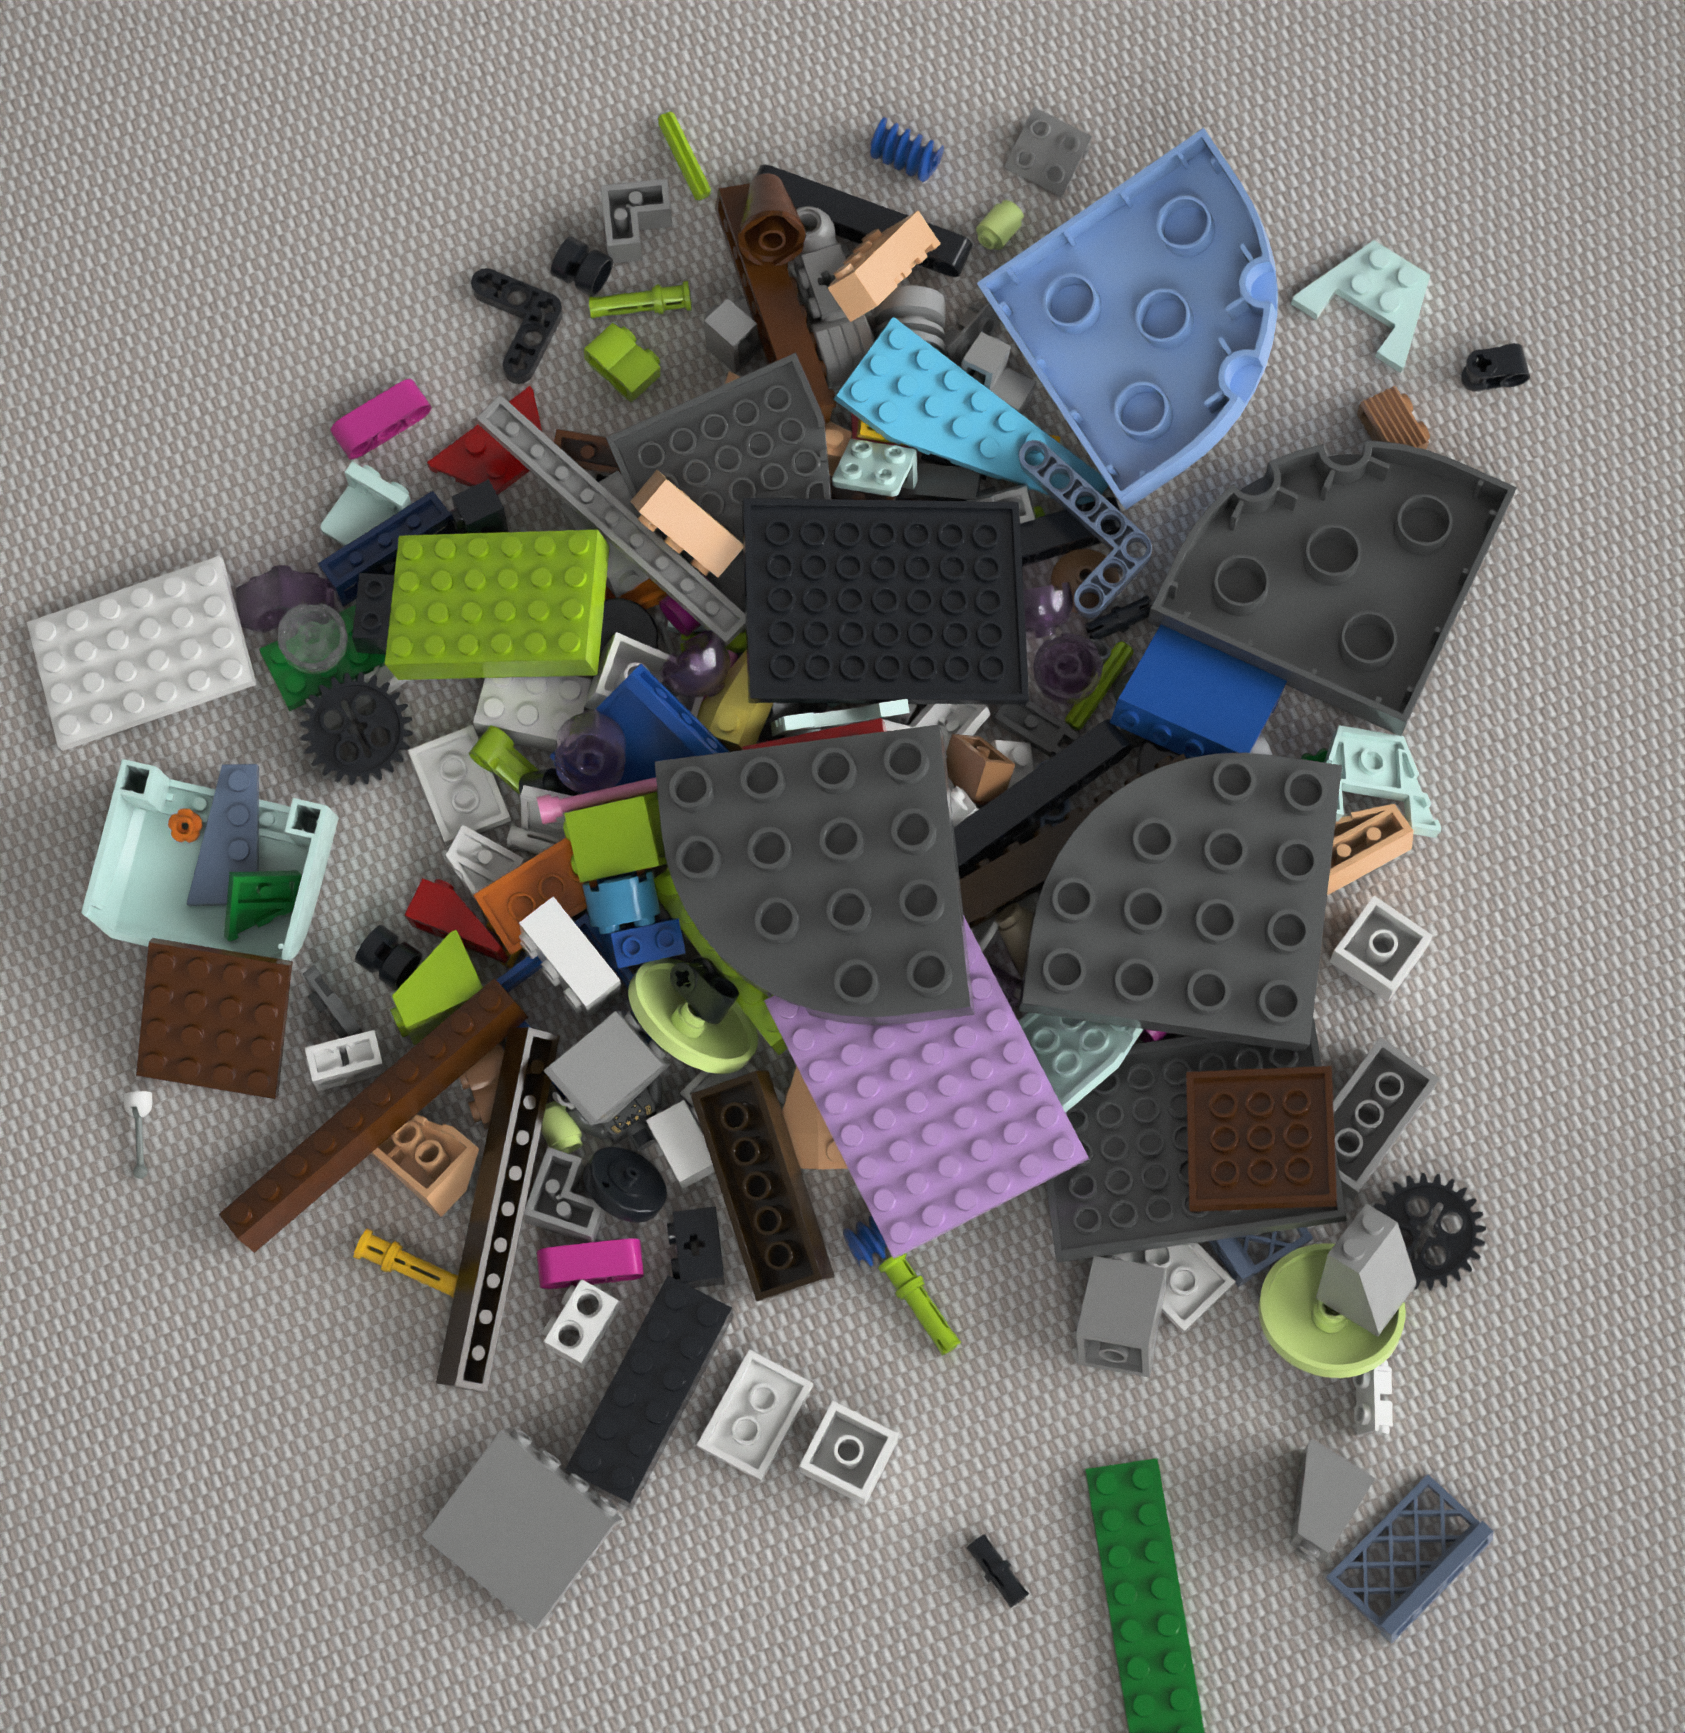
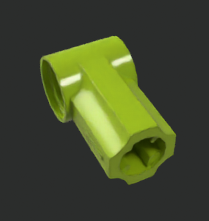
(497, 755)

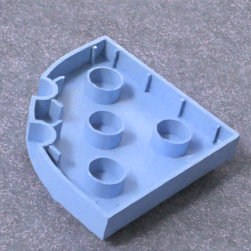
(1148, 315)

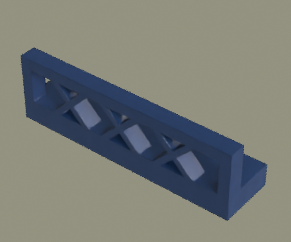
(380, 545)

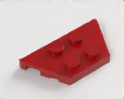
(480, 457)

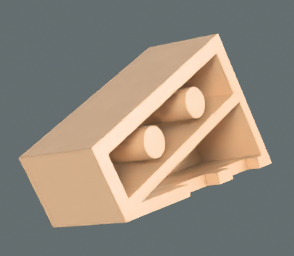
(686, 525)
(1367, 842)

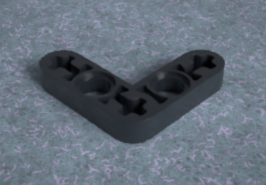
(528, 310)

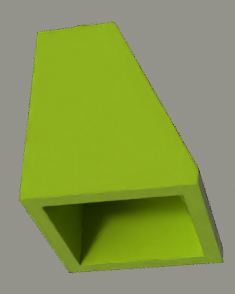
(615, 837)
(435, 989)

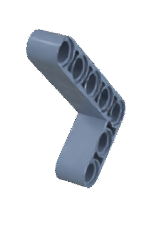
(1092, 521)

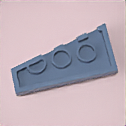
(229, 836)

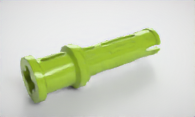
(655, 300)
(911, 1288)

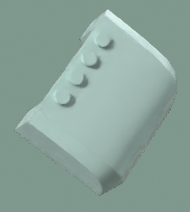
(146, 874)

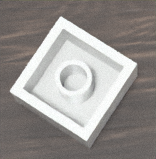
(1380, 948)
(848, 1453)

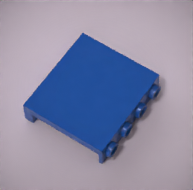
(1196, 698)
(654, 726)

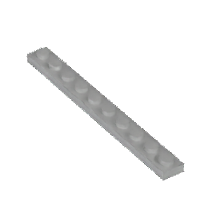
(612, 520)

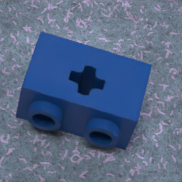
(643, 943)

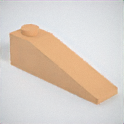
(808, 1130)
(430, 1161)

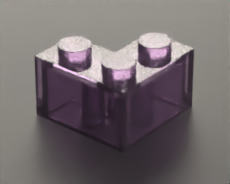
(271, 595)

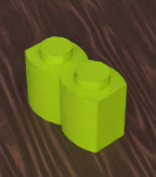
(622, 361)

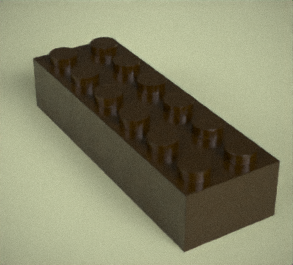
(762, 1185)

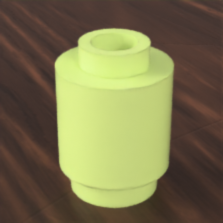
(999, 225)
(560, 1129)

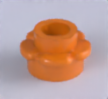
(194, 825)

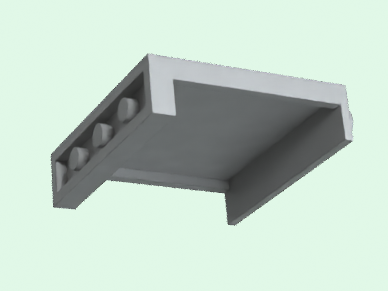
(522, 1526)

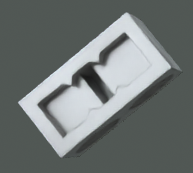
(345, 1060)
(590, 1327)

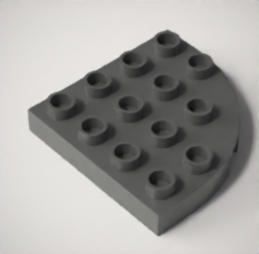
(1338, 572)
(826, 872)
(1192, 903)

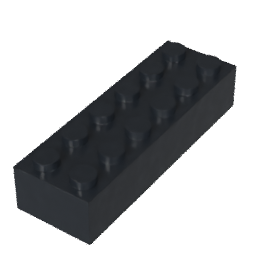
(650, 1391)

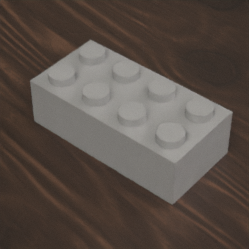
(1376, 1111)

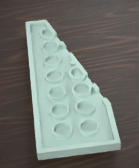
(1076, 1052)

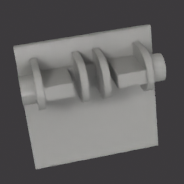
(1048, 151)

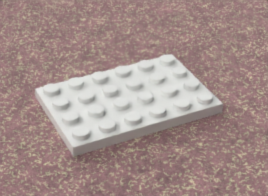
(141, 653)

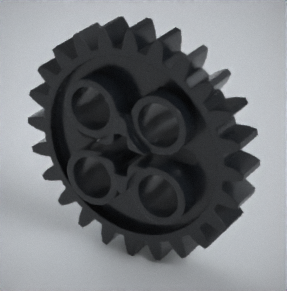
(384, 715)
(1456, 1246)

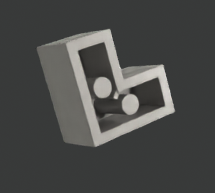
(631, 209)
(732, 333)
(987, 364)
(554, 1201)

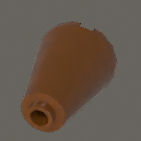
(770, 223)

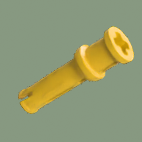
(389, 1261)

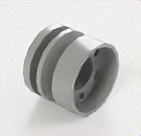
(916, 308)

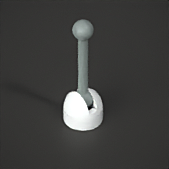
(138, 1106)

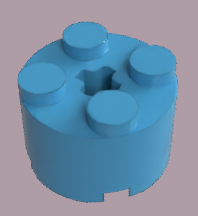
(621, 901)

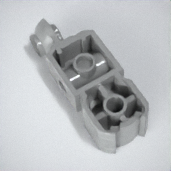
(838, 340)

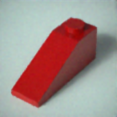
(440, 911)

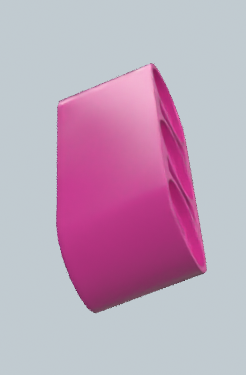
(380, 419)
(591, 1262)

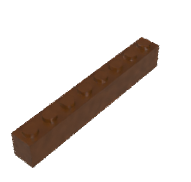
(773, 302)

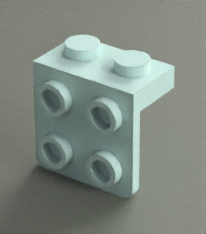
(876, 468)
(363, 504)

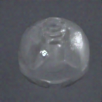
(312, 638)

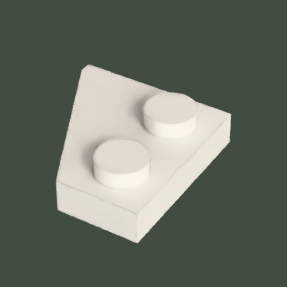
(479, 859)

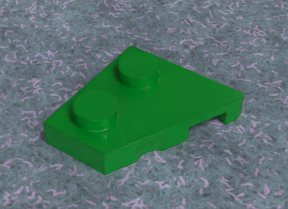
(258, 899)

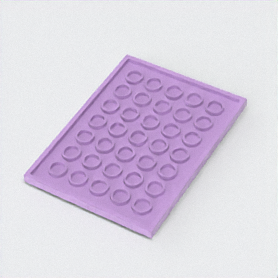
(934, 1110)

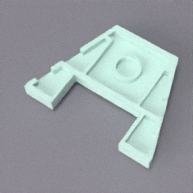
(1379, 286)
(810, 722)
(1382, 768)

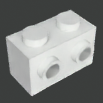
(682, 1143)

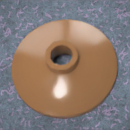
(1073, 565)

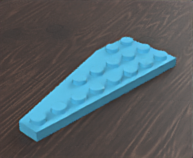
(933, 405)

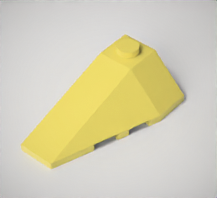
(730, 714)

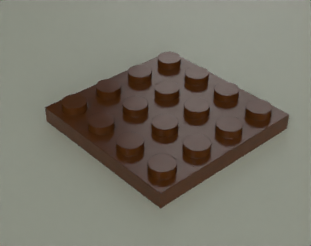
(213, 1018)
(1261, 1139)

